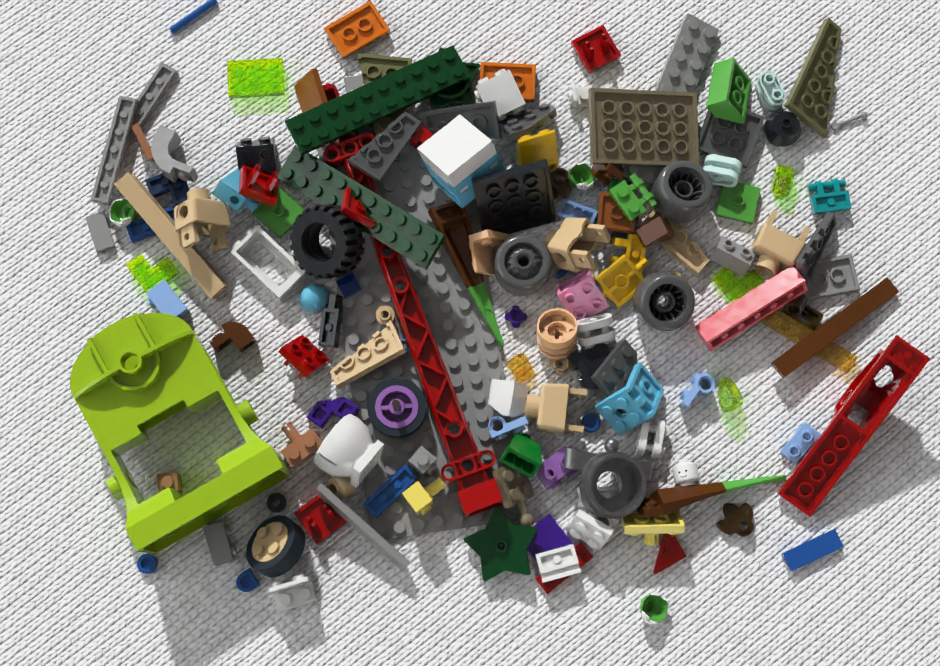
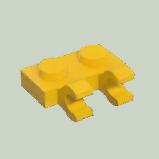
(633, 250)

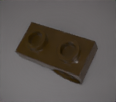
(803, 313)

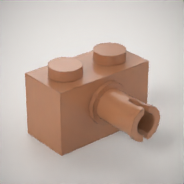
(301, 446)

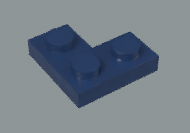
(161, 185)

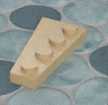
(681, 246)

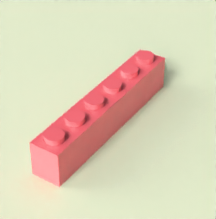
(751, 308)

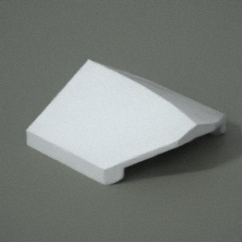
(507, 397)

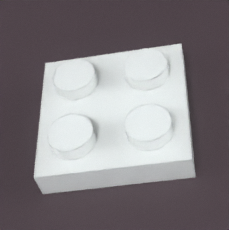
(589, 530)

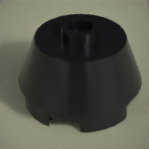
(782, 128)

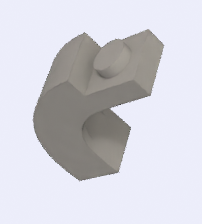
(163, 149)

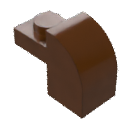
(607, 173)
(235, 333)

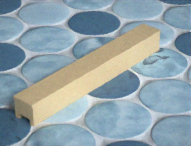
(164, 228)

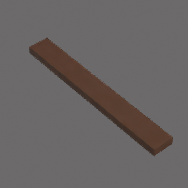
(834, 327)

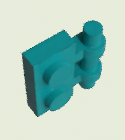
(829, 202)

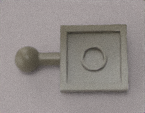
(514, 490)

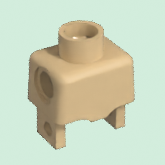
(202, 217)
(574, 243)
(776, 248)
(551, 408)

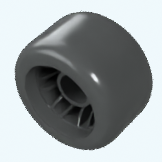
(682, 191)
(519, 279)
(678, 302)

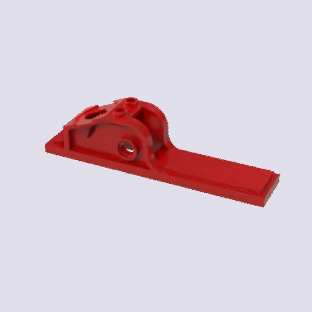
(843, 437)

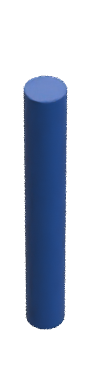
(192, 16)

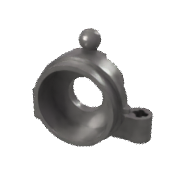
(630, 473)

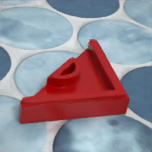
(354, 209)
(668, 553)

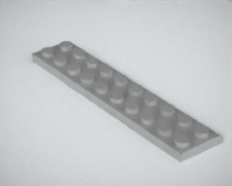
(680, 75)

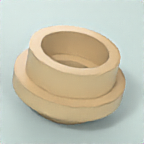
(389, 310)

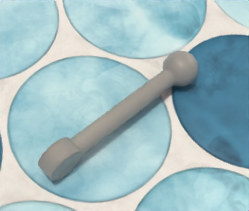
(835, 125)

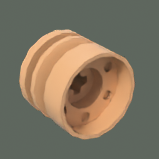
(557, 333)

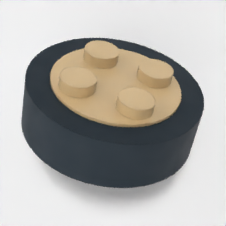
(275, 546)

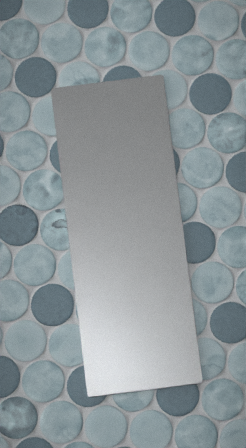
(463, 341)

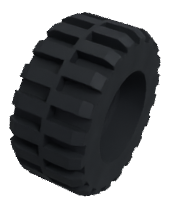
(307, 245)

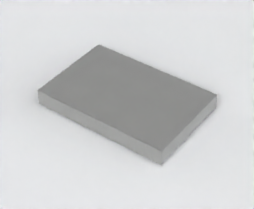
(833, 278)

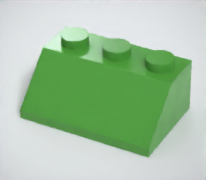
(729, 91)

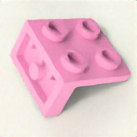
(581, 295)

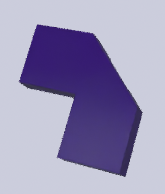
(325, 410)

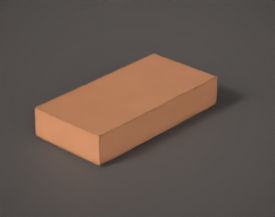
(143, 141)

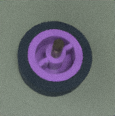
(396, 408)

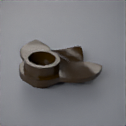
(560, 187)
(734, 518)

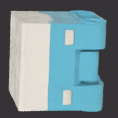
(458, 156)

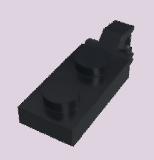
(331, 322)

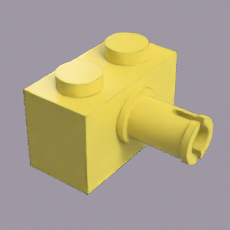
(421, 497)

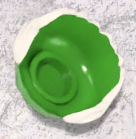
(581, 176)
(122, 213)
(654, 608)

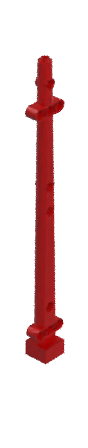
(476, 489)

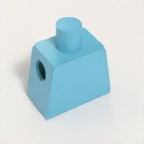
(228, 192)

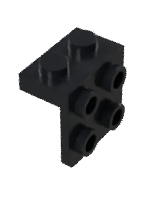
(257, 152)
(587, 364)

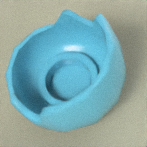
(314, 298)

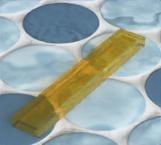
(796, 332)

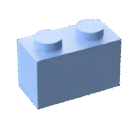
(166, 300)

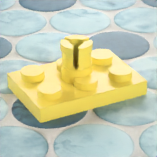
(653, 526)

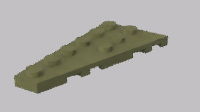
(375, 67)
(815, 83)

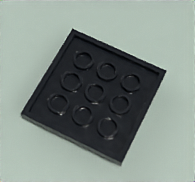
(515, 198)

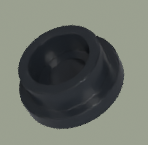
(283, 502)

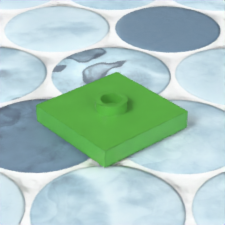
(738, 203)
(281, 216)

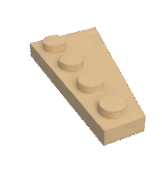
(377, 352)

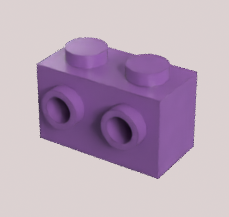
(552, 470)

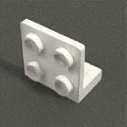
(293, 593)

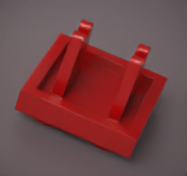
(595, 49)
(258, 185)
(303, 356)
(319, 519)

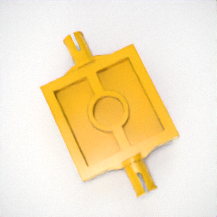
(621, 279)

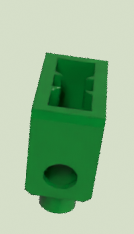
(523, 454)

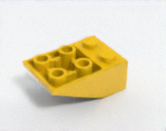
(538, 148)

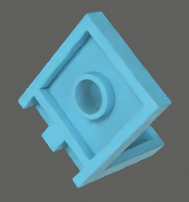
(637, 398)

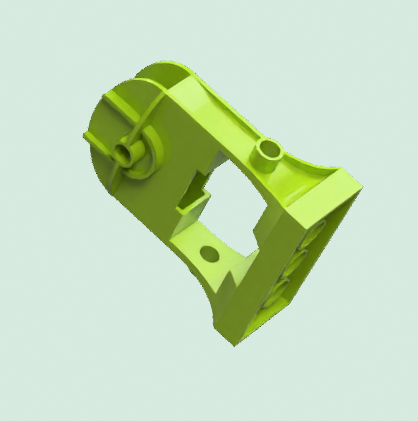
(138, 378)

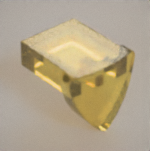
(520, 367)

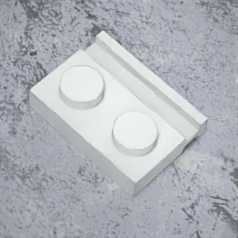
(558, 563)

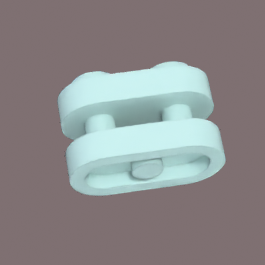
(770, 91)
(722, 170)

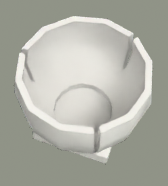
(348, 451)

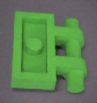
(628, 201)

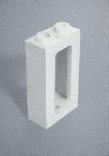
(255, 236)

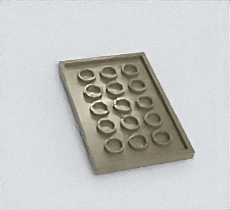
(642, 127)

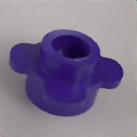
(516, 321)

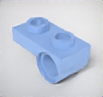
(688, 395)
(517, 426)
(800, 442)

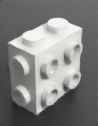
(503, 90)

